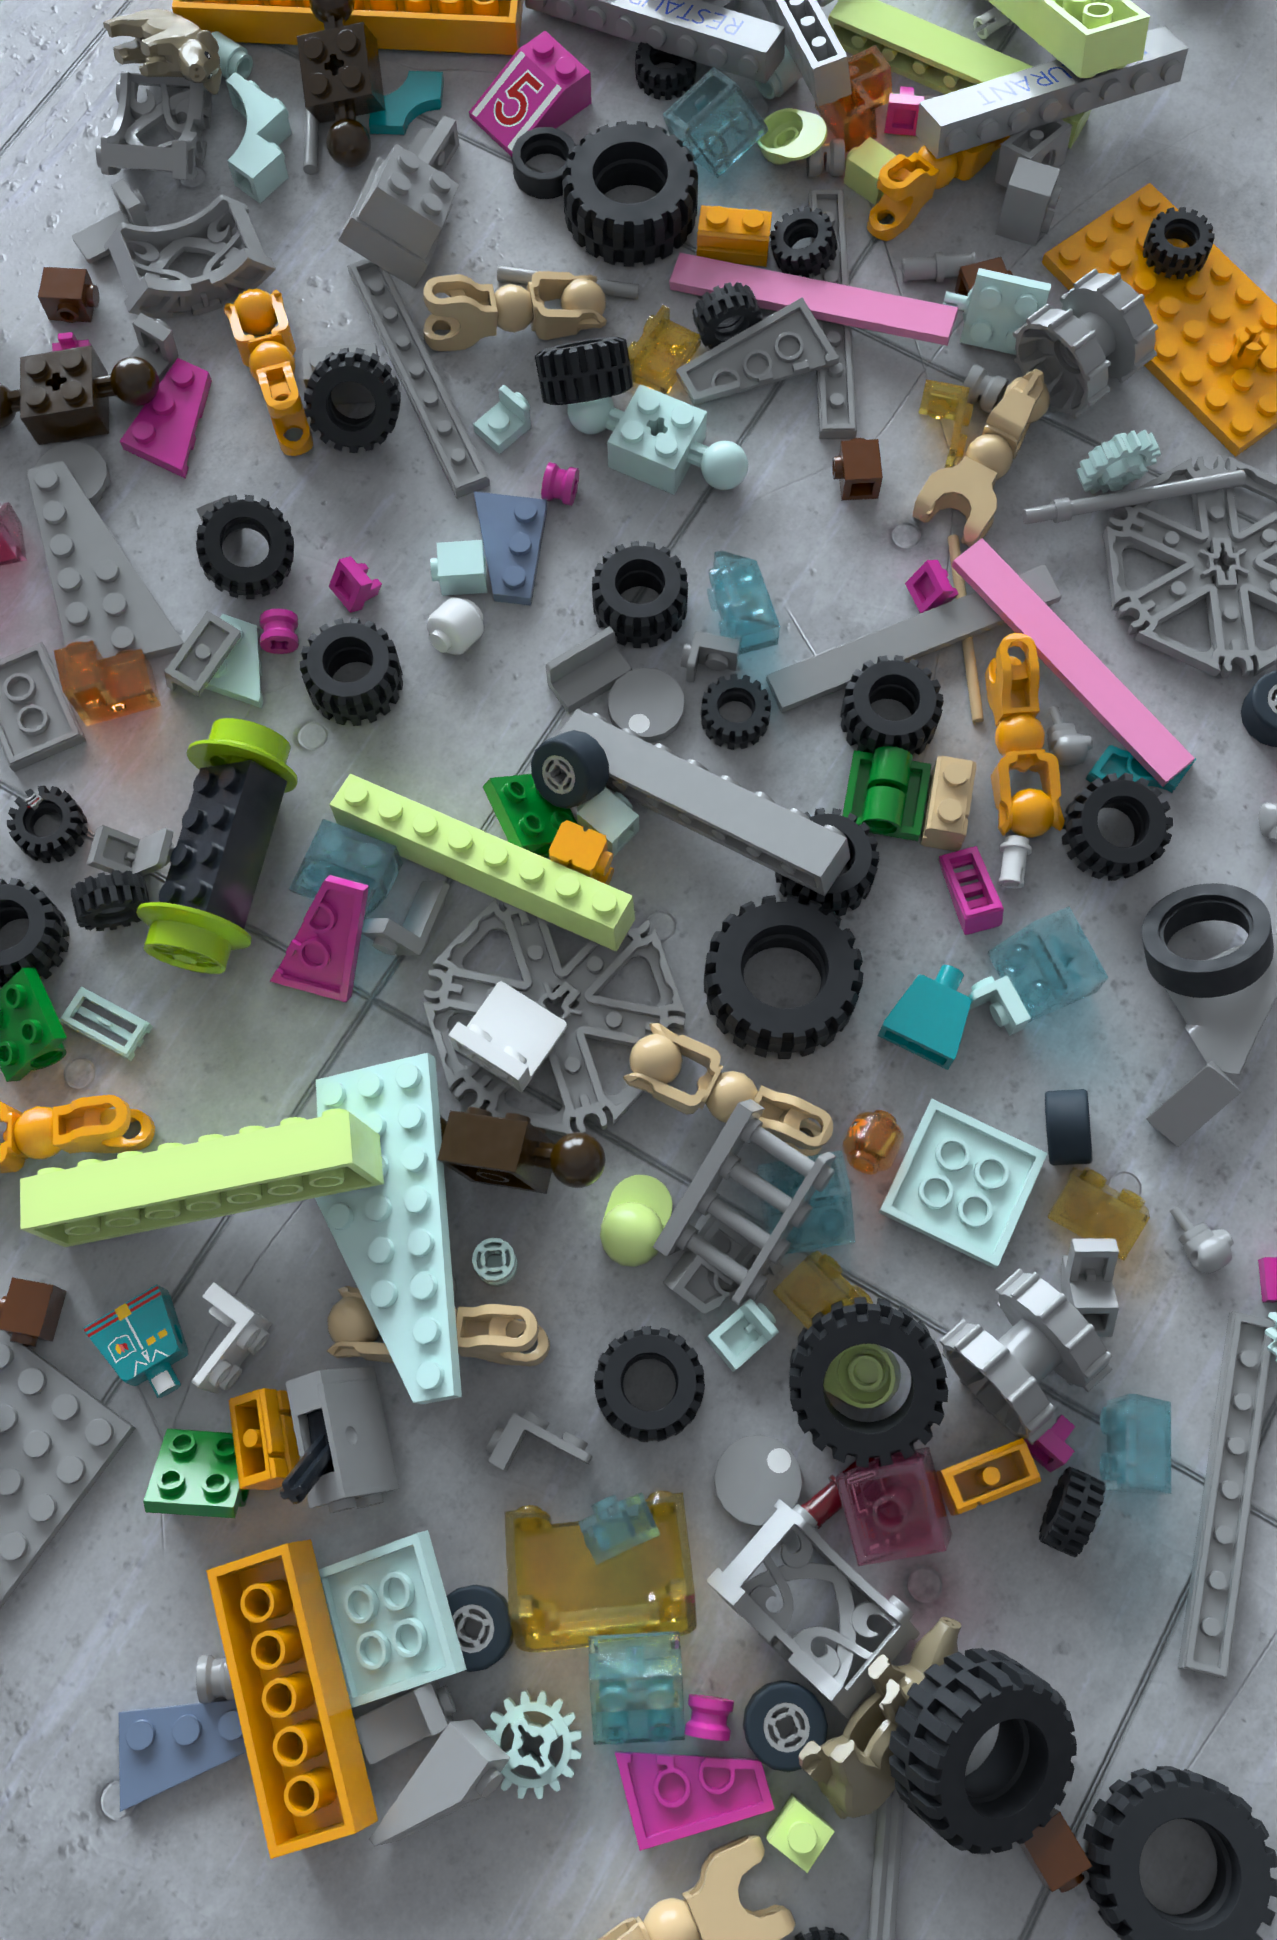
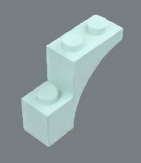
(258, 161)

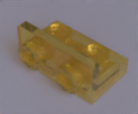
(661, 351)
(1100, 1211)
(816, 1286)

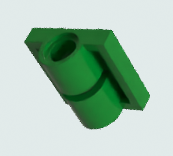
(888, 792)
(524, 813)
(28, 1027)
(195, 1476)

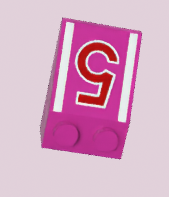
(534, 90)

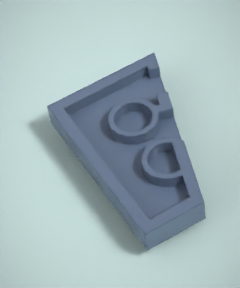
(512, 543)
(173, 1745)

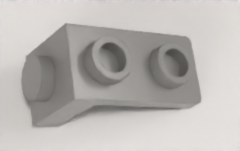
(132, 208)
(155, 344)
(123, 852)
(415, 931)
(507, 1441)
(405, 1721)

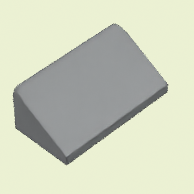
(1194, 1104)

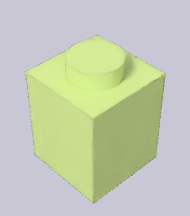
(863, 169)
(799, 1833)

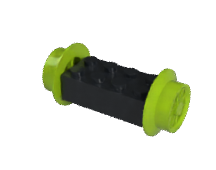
(219, 847)

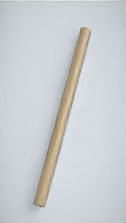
(967, 644)

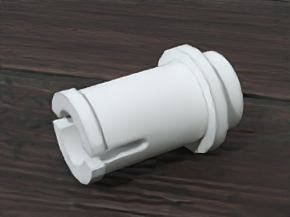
(994, 21)
(1014, 861)

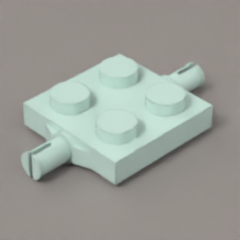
(997, 308)

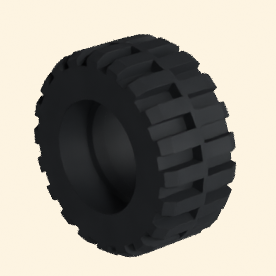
(630, 157)
(791, 927)
(1019, 1777)
(1243, 1860)

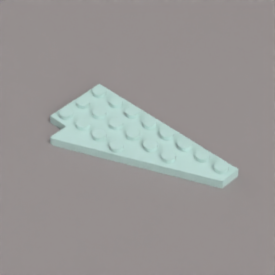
(399, 1230)

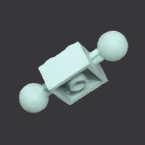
(660, 440)

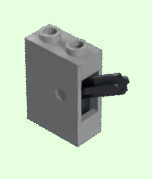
(339, 1440)

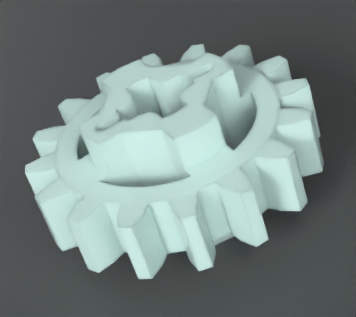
(1118, 461)
(550, 1731)

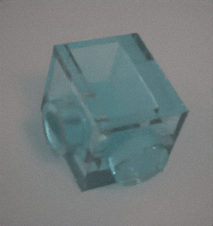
(617, 1526)

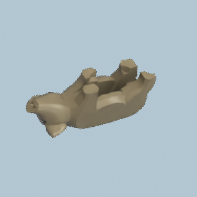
(167, 47)
(856, 1766)

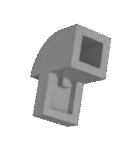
(1088, 1281)

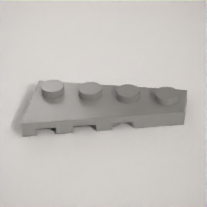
(763, 354)

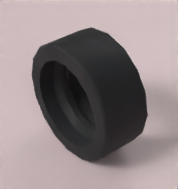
(533, 143)

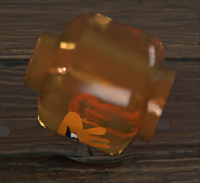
(873, 1142)

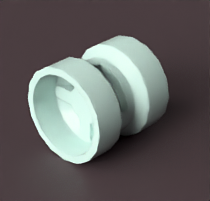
(500, 1267)

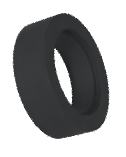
(1212, 976)

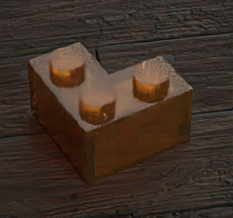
(855, 114)
(106, 686)

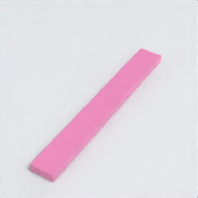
(825, 299)
(1073, 662)

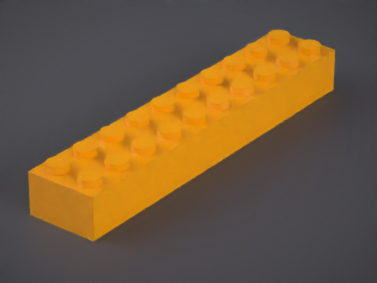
(396, 24)

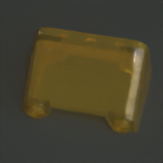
(564, 1597)

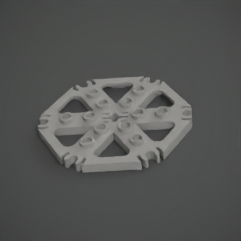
(1228, 597)
(542, 974)

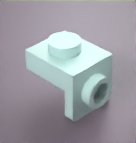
(743, 1334)

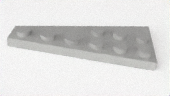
(91, 576)

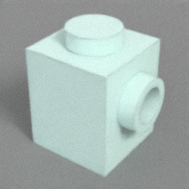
(460, 567)
(610, 816)

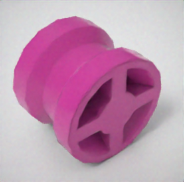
(560, 483)
(279, 631)
(709, 1717)

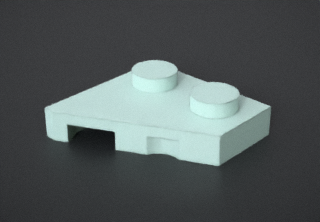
(242, 668)

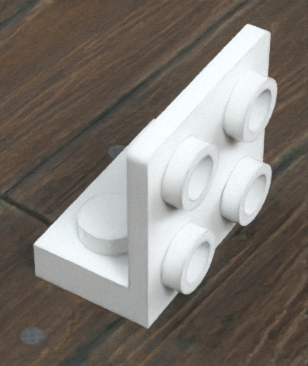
(509, 1036)
(246, 1337)

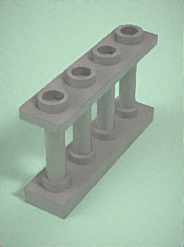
(702, 1199)

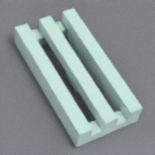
(134, 1039)

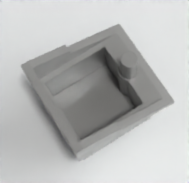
(400, 214)

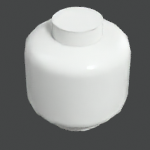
(455, 626)

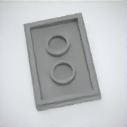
(33, 709)

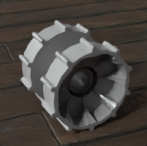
(1094, 337)
(1044, 1338)

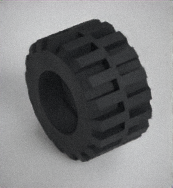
(584, 371)
(339, 428)
(249, 515)
(645, 568)
(344, 645)
(897, 682)
(1142, 809)
(853, 885)
(44, 935)
(657, 1345)

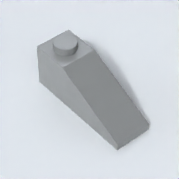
(454, 1774)

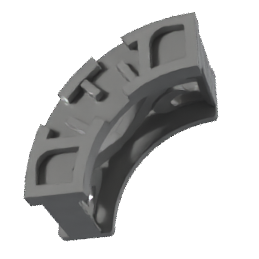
(121, 146)
(207, 232)
(749, 1600)

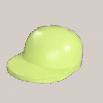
(792, 135)
(635, 1220)
(863, 1376)

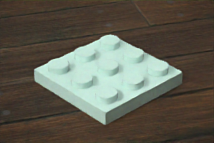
(963, 1183)
(391, 1619)

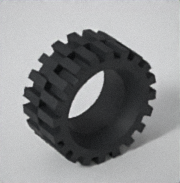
(867, 1325)

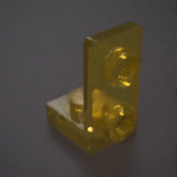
(948, 402)

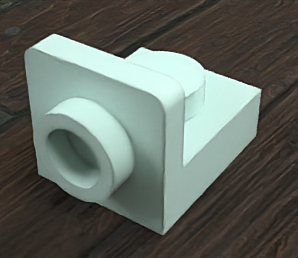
(505, 420)
(1006, 1004)

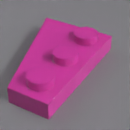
(168, 423)
(328, 942)
(689, 1793)

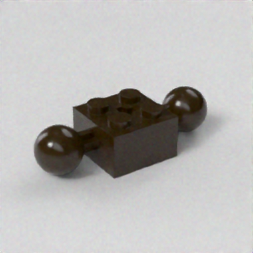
(341, 79)
(69, 392)
(516, 1153)

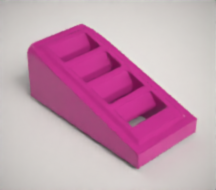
(977, 913)

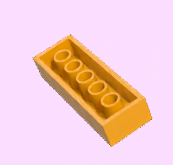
(291, 1698)

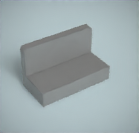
(438, 145)
(201, 654)
(586, 670)

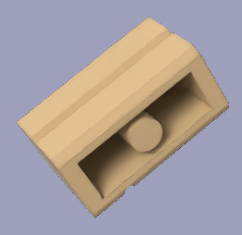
(948, 803)

